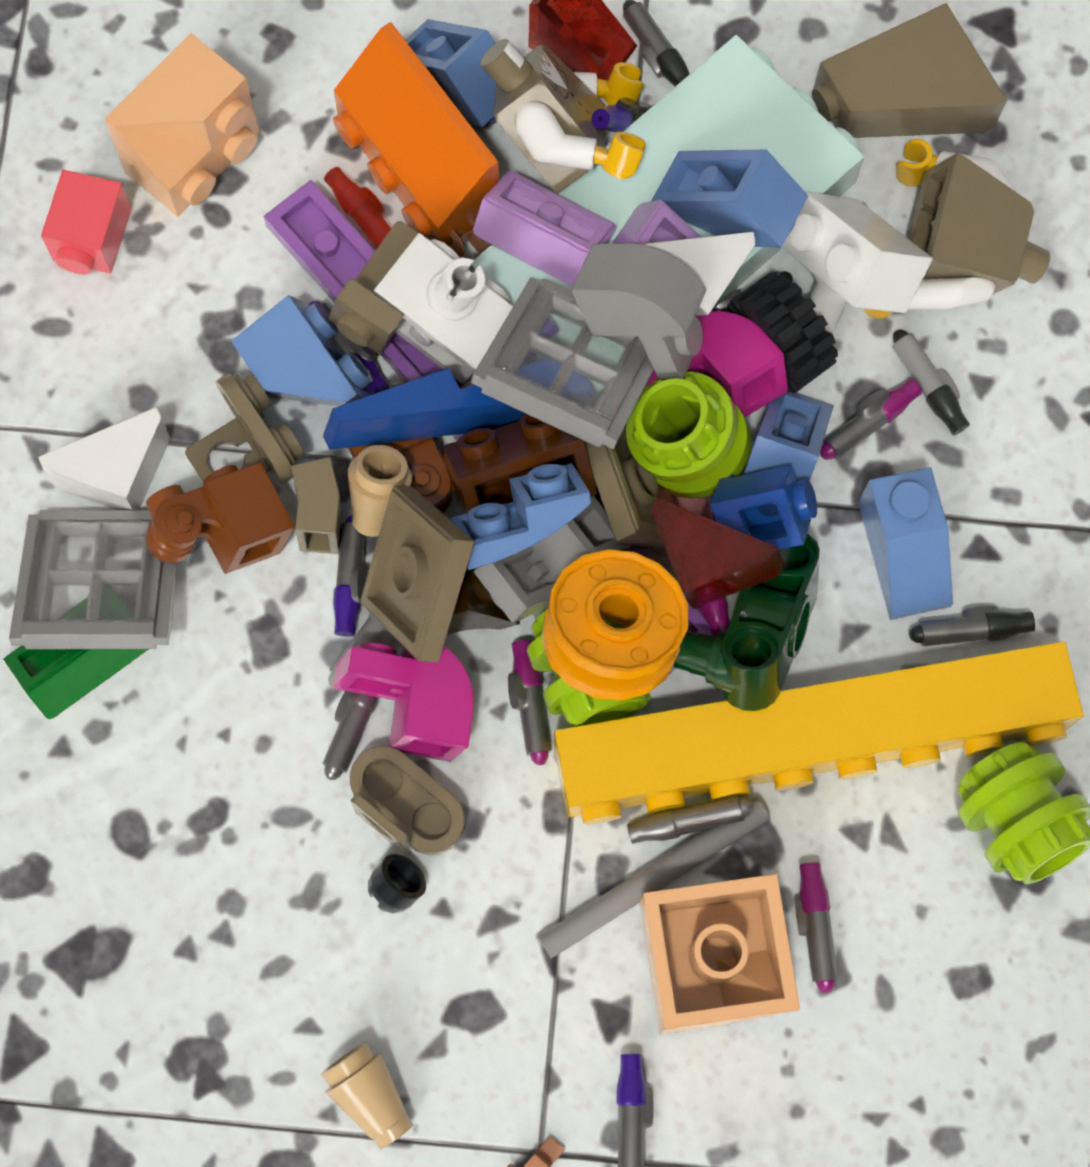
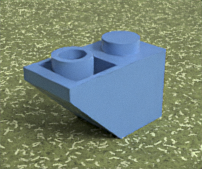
(298, 358)

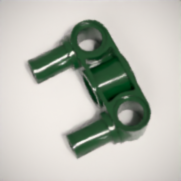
(762, 635)

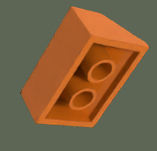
(414, 138)

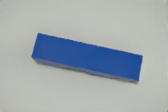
(415, 411)

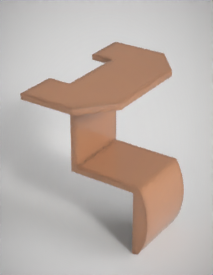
(458, 242)
(545, 1155)

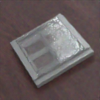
(559, 371)
(91, 583)

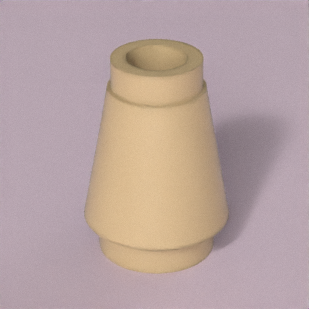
(370, 484)
(367, 1094)

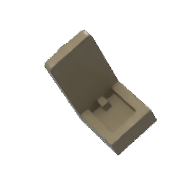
(357, 310)

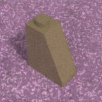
(910, 82)

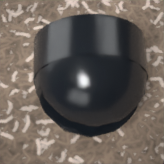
(404, 872)

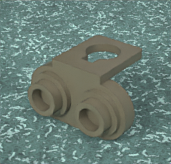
(273, 447)
(405, 802)

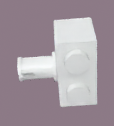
(854, 257)
(444, 305)

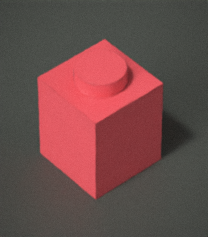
(86, 223)

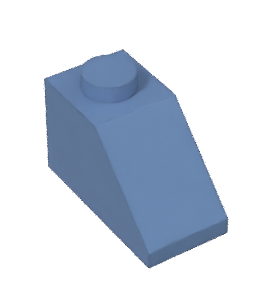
(453, 59)
(733, 194)
(791, 435)
(908, 542)

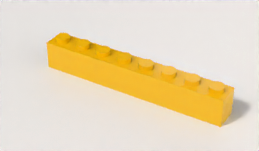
(816, 731)

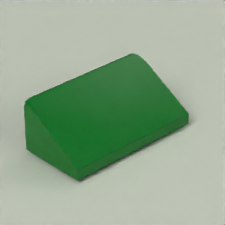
(63, 676)

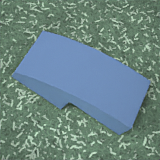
(540, 506)

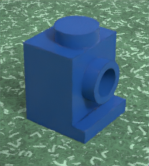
(747, 507)

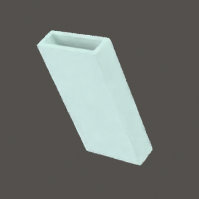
(722, 105)

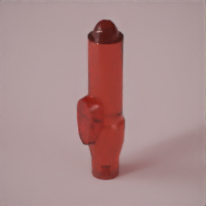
(359, 204)

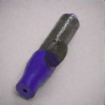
(619, 115)

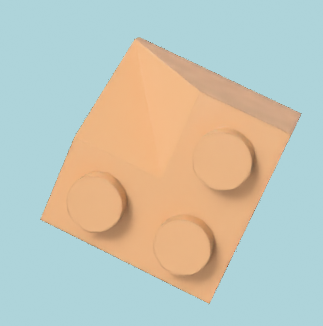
(184, 125)
(718, 953)

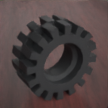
(790, 325)

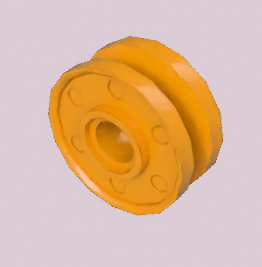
(609, 659)

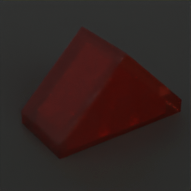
(580, 34)
(711, 557)

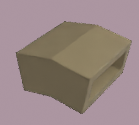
(318, 507)

